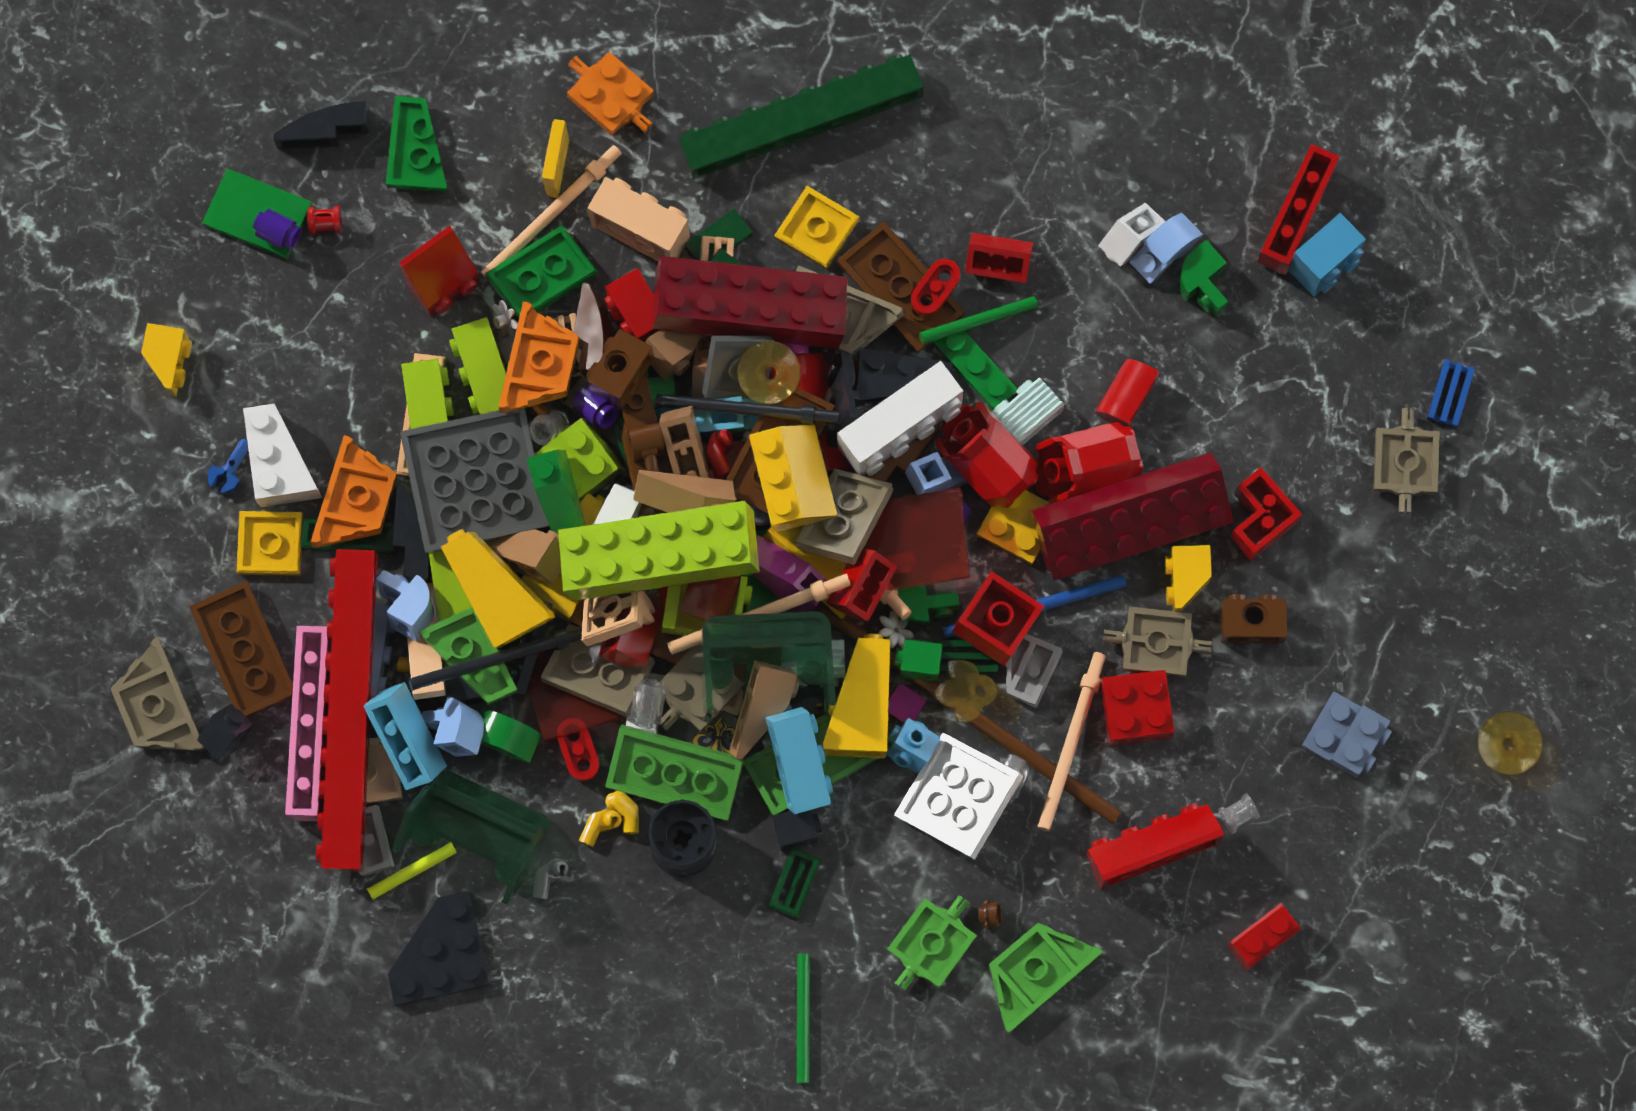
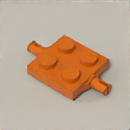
(610, 94)

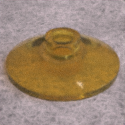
(753, 370)
(1513, 727)

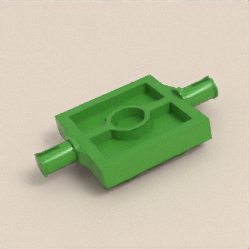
(931, 943)

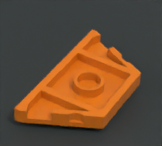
(539, 362)
(355, 497)

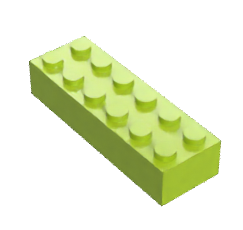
(658, 551)

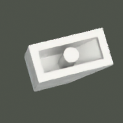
(1129, 233)

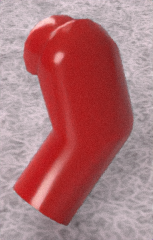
(716, 449)

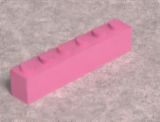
(306, 724)

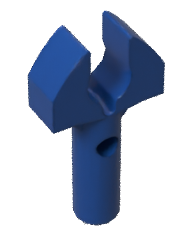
(229, 469)

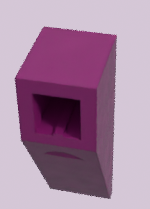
(785, 573)

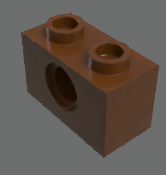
(618, 386)
(1237, 629)

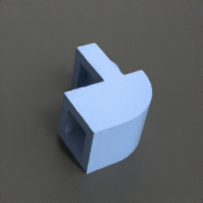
(1164, 246)
(933, 475)
(411, 605)
(457, 727)

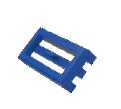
(1457, 368)

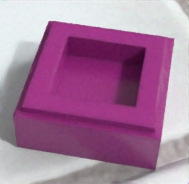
(905, 704)

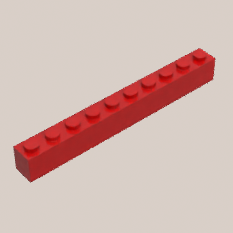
(347, 720)

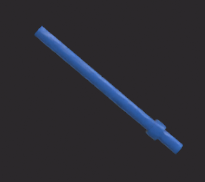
(1067, 597)

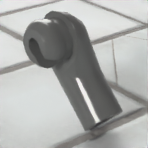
(546, 875)

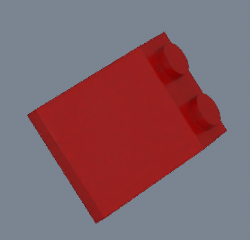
(440, 272)

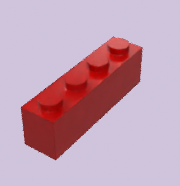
(1298, 209)

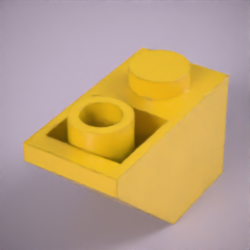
(165, 353)
(1189, 574)

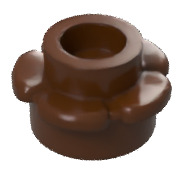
(990, 914)

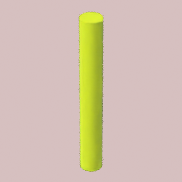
(411, 870)

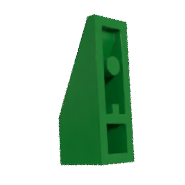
(556, 489)

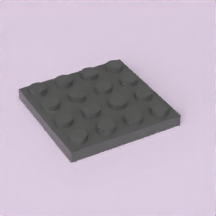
(473, 477)

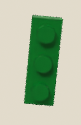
(976, 368)

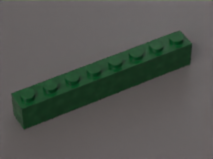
(801, 115)

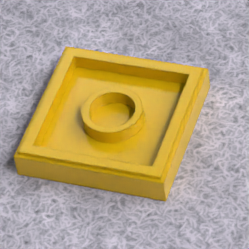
(555, 158)
(816, 227)
(269, 543)

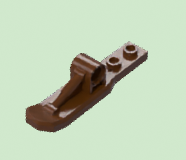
(643, 437)

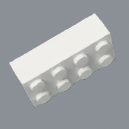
(900, 420)

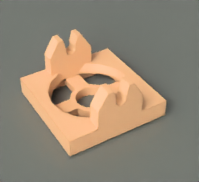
(597, 630)

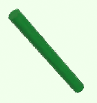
(978, 320)
(803, 1018)

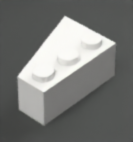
(275, 461)

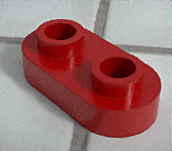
(934, 288)
(580, 751)

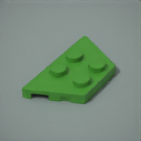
(1036, 970)

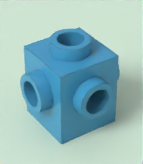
(911, 745)

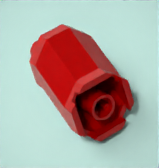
(987, 455)
(1086, 461)

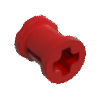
(324, 219)

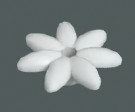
(504, 319)
(895, 629)

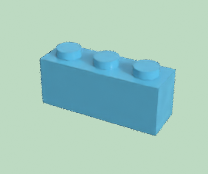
(405, 736)
(799, 760)

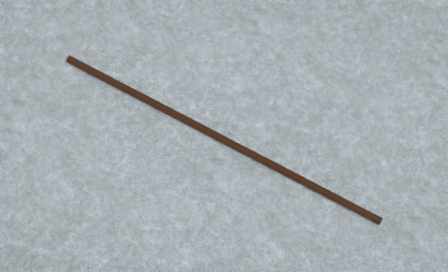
(982, 722)

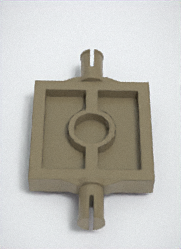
(1406, 461)
(1157, 641)
(684, 692)

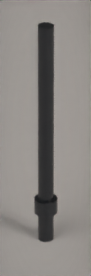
(807, 414)
(559, 640)

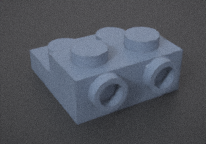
(1347, 735)

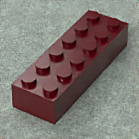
(749, 302)
(1132, 516)

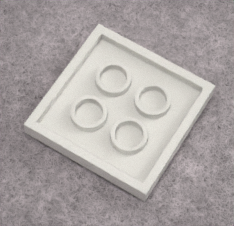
(959, 796)

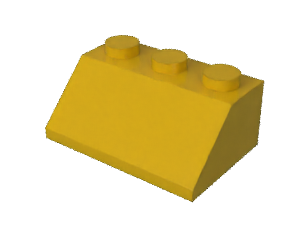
(793, 476)

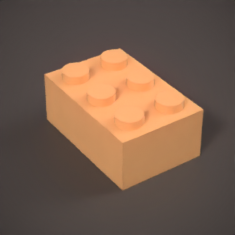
(638, 220)

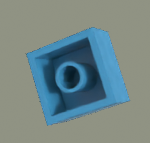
(1327, 255)

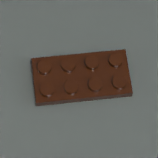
(890, 271)
(745, 472)
(243, 649)

